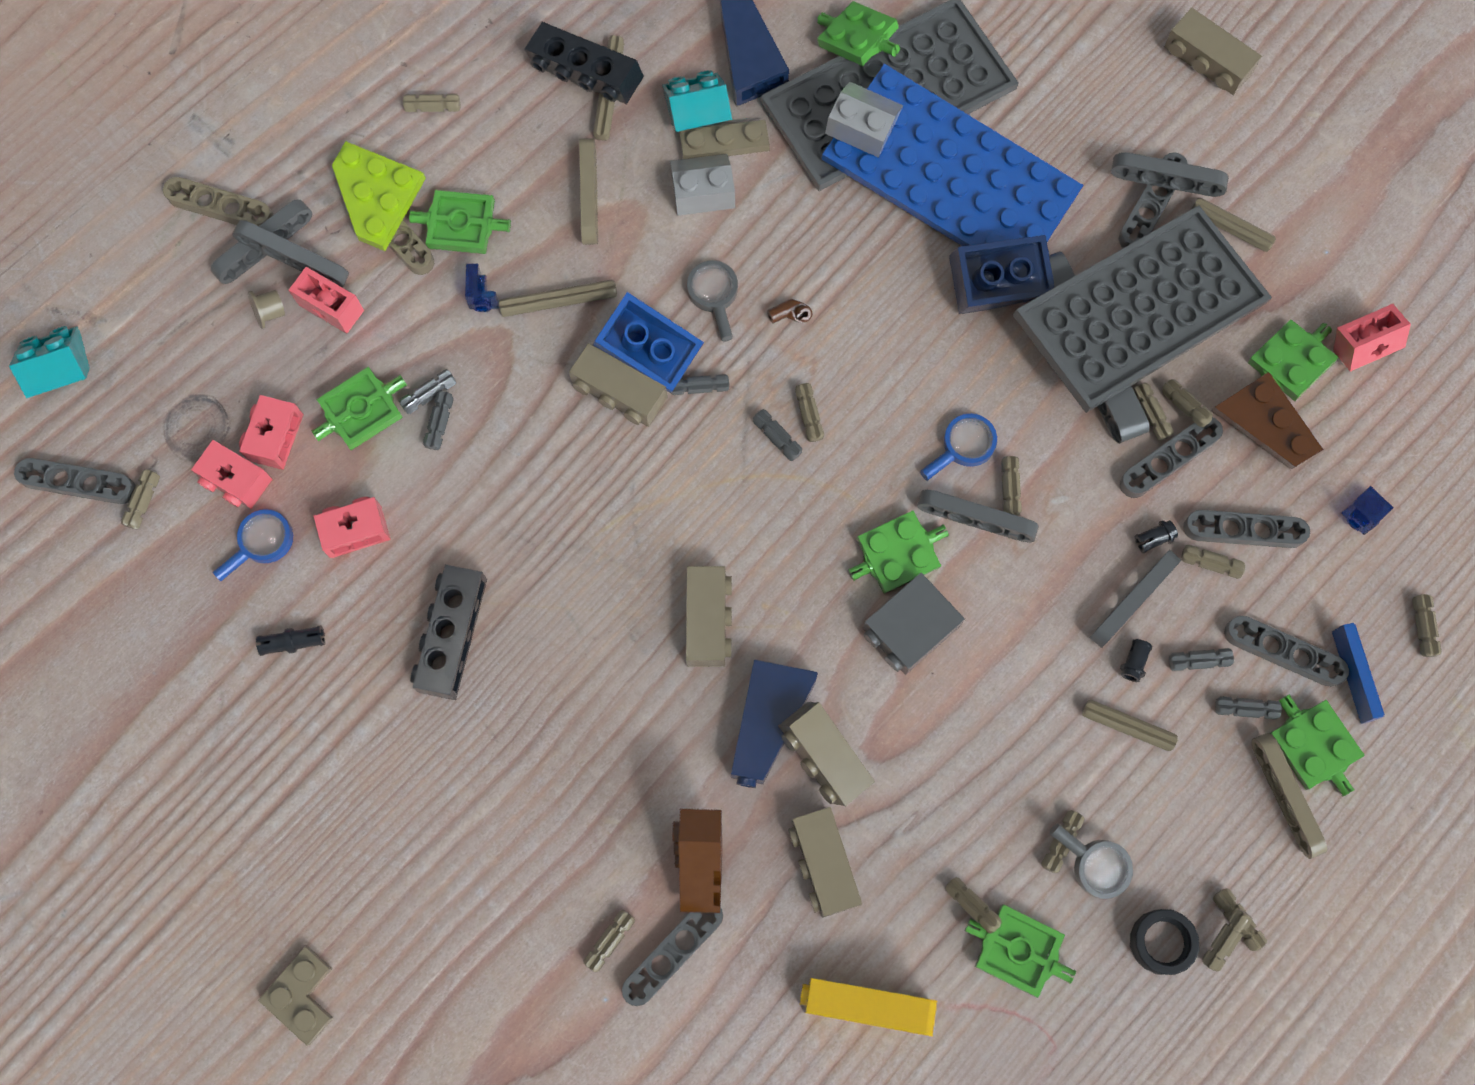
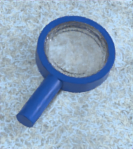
(967, 441)
(261, 537)

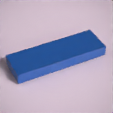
(1360, 677)

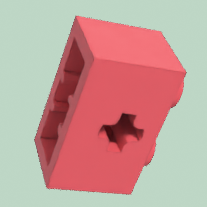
(326, 300)
(1371, 337)
(270, 432)
(220, 462)
(367, 529)

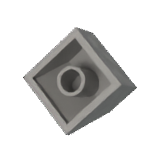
(862, 119)
(703, 184)

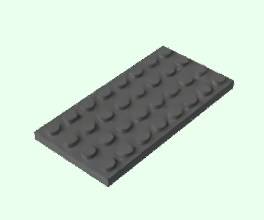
(937, 50)
(1141, 308)

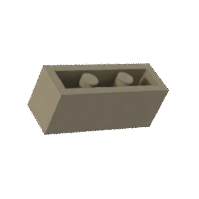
(1212, 51)
(617, 385)
(707, 616)
(825, 754)
(824, 862)

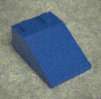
(648, 342)

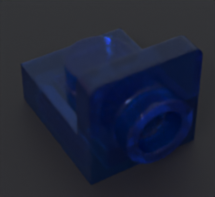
(476, 290)
(1367, 510)

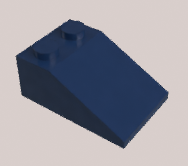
(1000, 273)

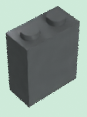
(912, 624)

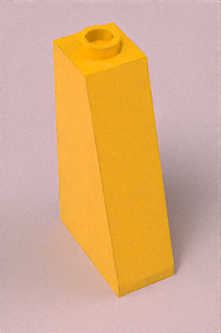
(869, 1006)

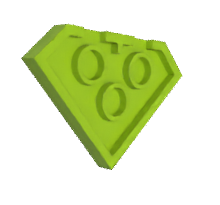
(375, 192)

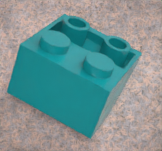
(697, 100)
(50, 361)

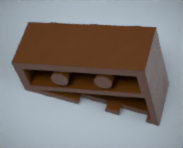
(1270, 421)
(699, 859)

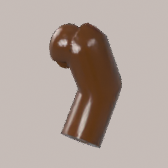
(792, 310)

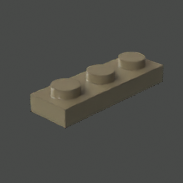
(725, 139)

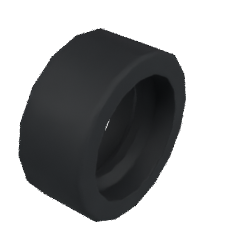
(1189, 934)

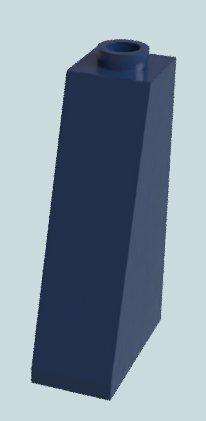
(751, 52)
(771, 698)

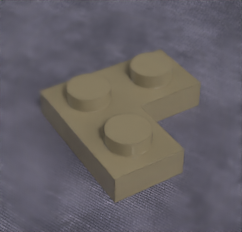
(291, 999)

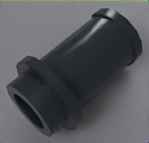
(1157, 536)
(1134, 666)

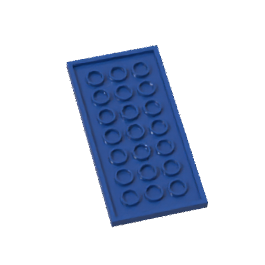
(956, 171)

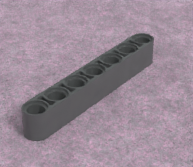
(1123, 411)

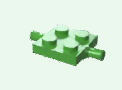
(858, 33)
(460, 221)
(1295, 358)
(359, 408)
(898, 552)
(1317, 745)
(1021, 951)

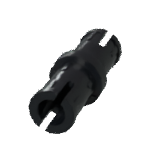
(290, 640)

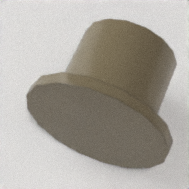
(266, 306)

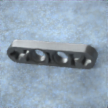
(1169, 174)
(1148, 200)
(288, 252)
(242, 257)
(1172, 458)
(75, 480)
(978, 516)
(1246, 533)
(1135, 599)
(1287, 647)
(676, 956)

